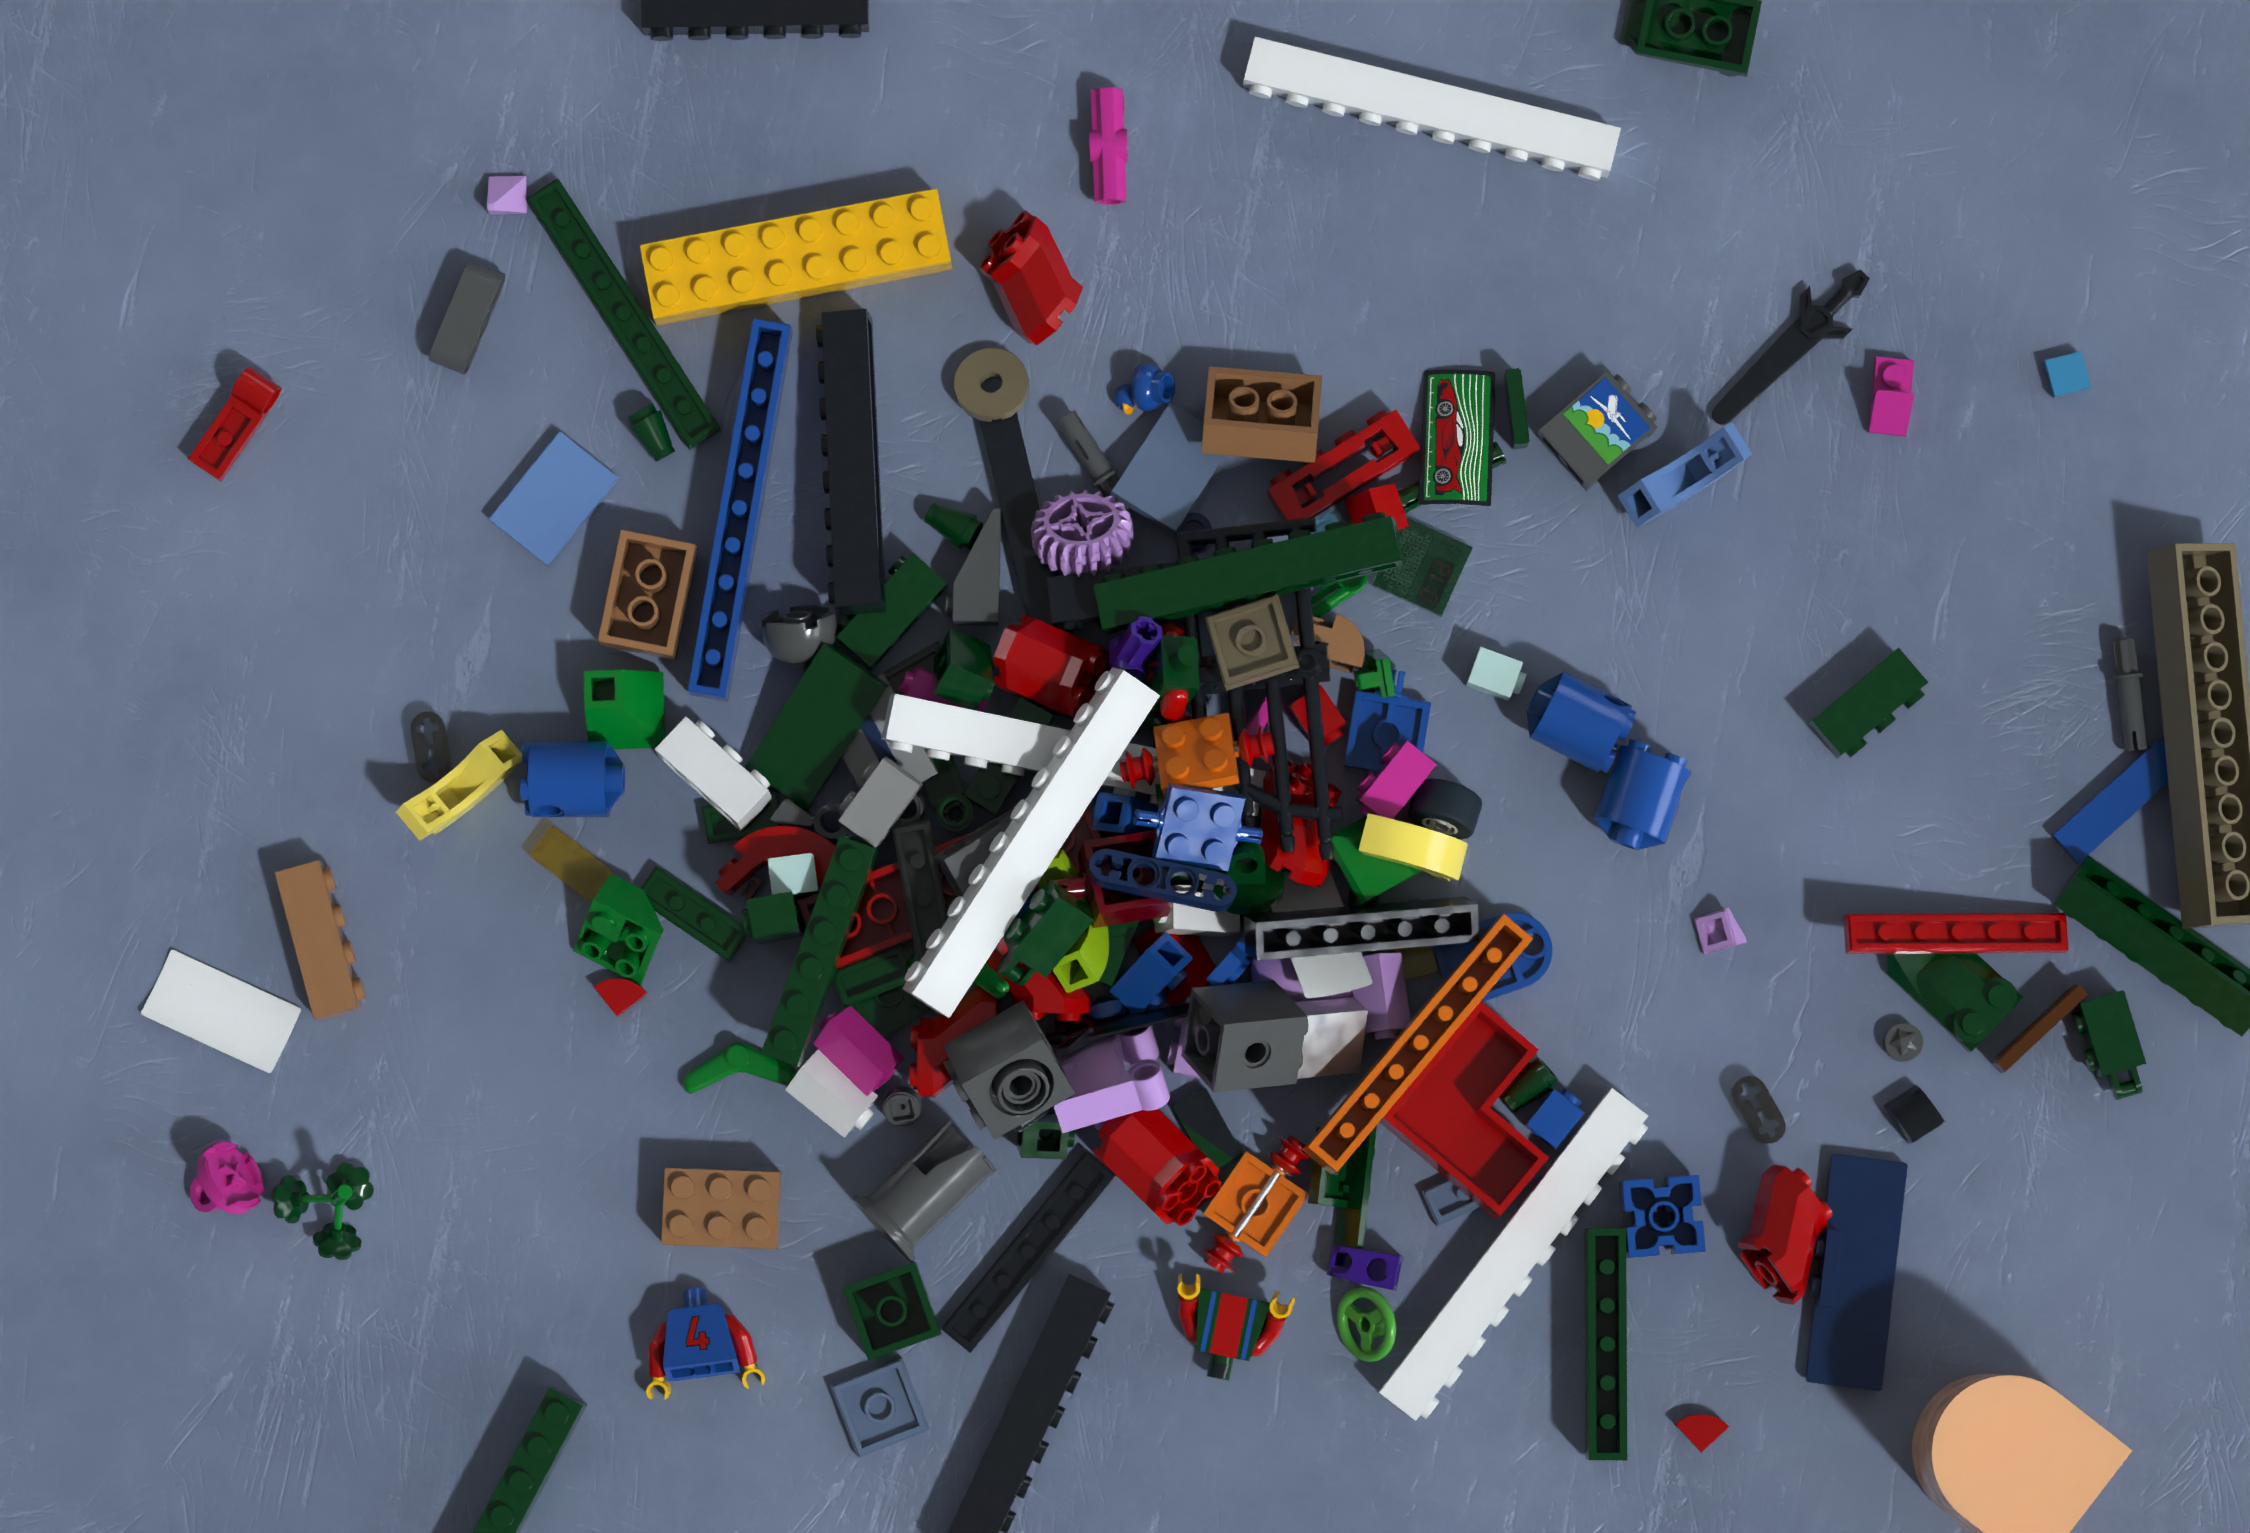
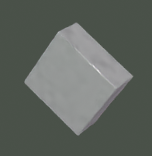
(1333, 1037)

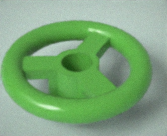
(1370, 1323)

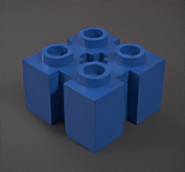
(1677, 1198)

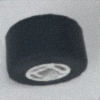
(1445, 808)

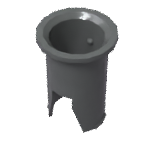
(925, 1189)

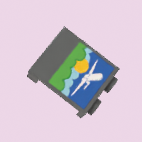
(1597, 429)

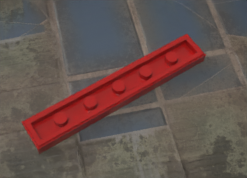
(1955, 933)

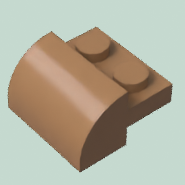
(1343, 642)

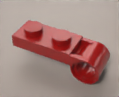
(236, 423)

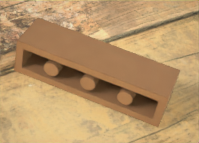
(319, 940)

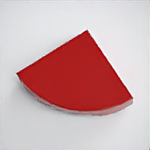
(620, 994)
(1701, 1429)

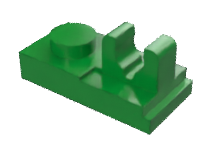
(1376, 674)

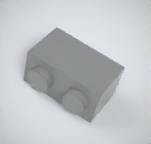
(880, 800)

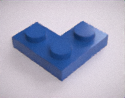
(1231, 965)

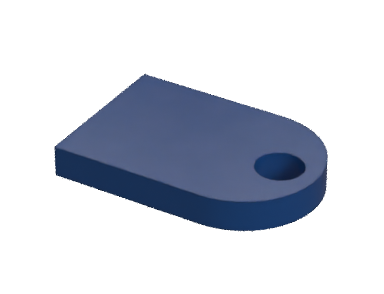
(1522, 972)

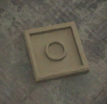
(1252, 642)

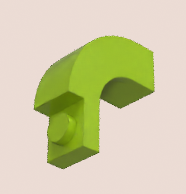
(1090, 953)

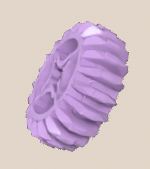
(1082, 533)

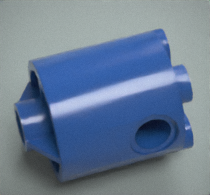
(1579, 720)
(571, 778)
(1641, 796)

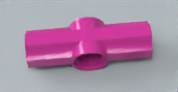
(1108, 146)

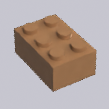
(1261, 414)
(648, 595)
(721, 1208)

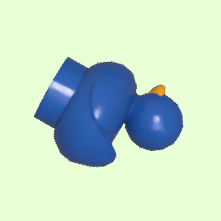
(1147, 390)

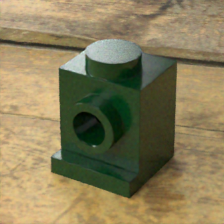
(1053, 1146)

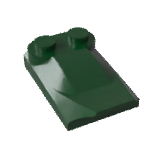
(1694, 32)
(1956, 992)

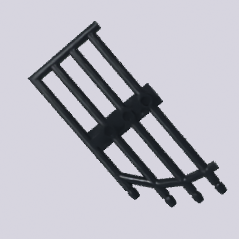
(1313, 669)

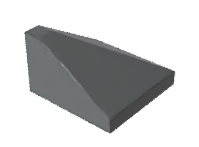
(791, 813)

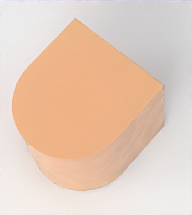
(2011, 1455)

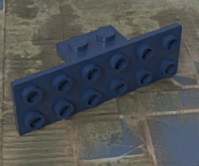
(1856, 1272)

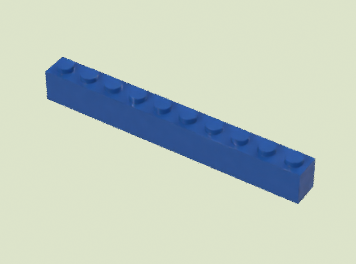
(740, 510)

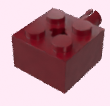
(1112, 906)

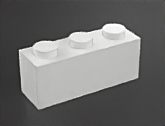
(715, 772)

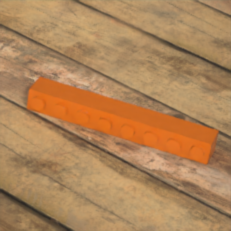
(1417, 1044)

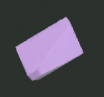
(507, 195)
(1718, 931)

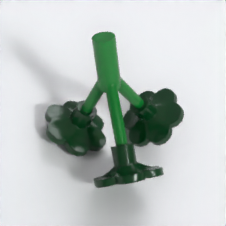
(347, 1187)

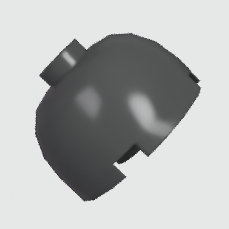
(798, 634)

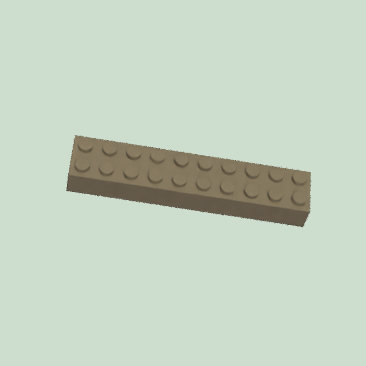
(2205, 726)

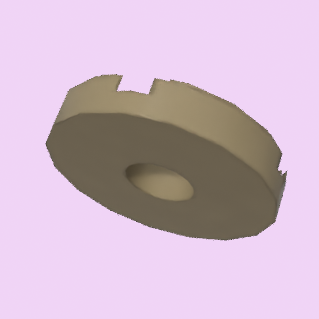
(991, 364)

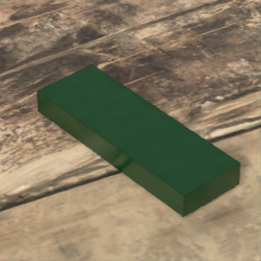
(694, 914)

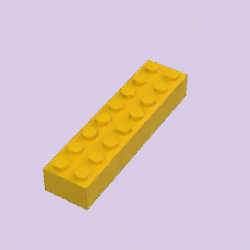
(796, 257)

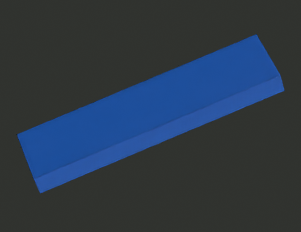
(2114, 803)

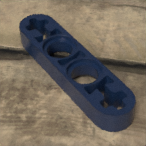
(1162, 874)

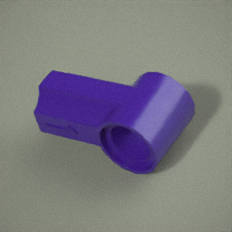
(1135, 646)

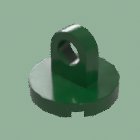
(1255, 881)

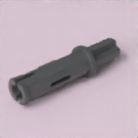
(1089, 453)
(2129, 693)

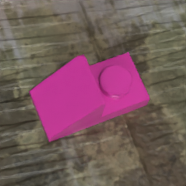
(1891, 396)

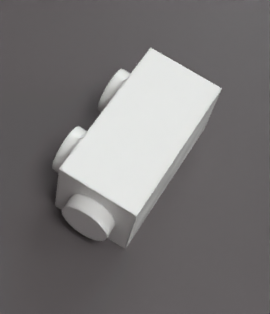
(1196, 921)
(831, 1095)

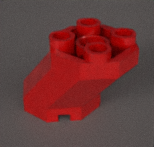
(1030, 278)
(1049, 666)
(1305, 860)
(1044, 994)
(928, 1038)
(1158, 1164)
(1784, 1232)

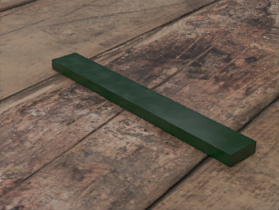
(624, 314)

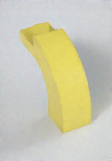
(462, 787)
(1413, 846)

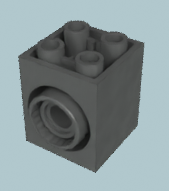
(1244, 1036)
(1006, 1071)

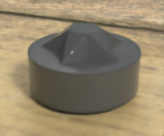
(1903, 1042)
(902, 1106)

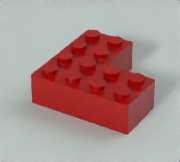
(1450, 1118)

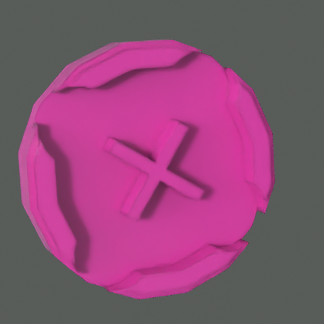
(227, 1179)

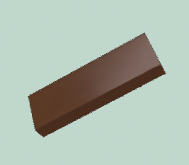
(2039, 1028)

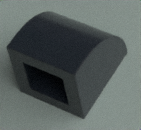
(1914, 1114)

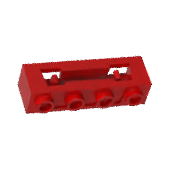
(1395, 437)

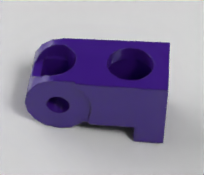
(1365, 1267)

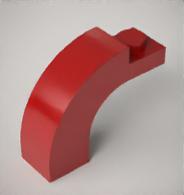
(773, 843)

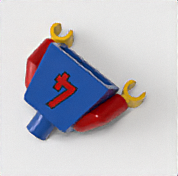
(699, 1344)

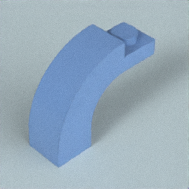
(1685, 476)

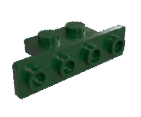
(1347, 1191)

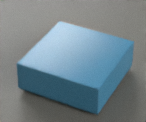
(2067, 374)

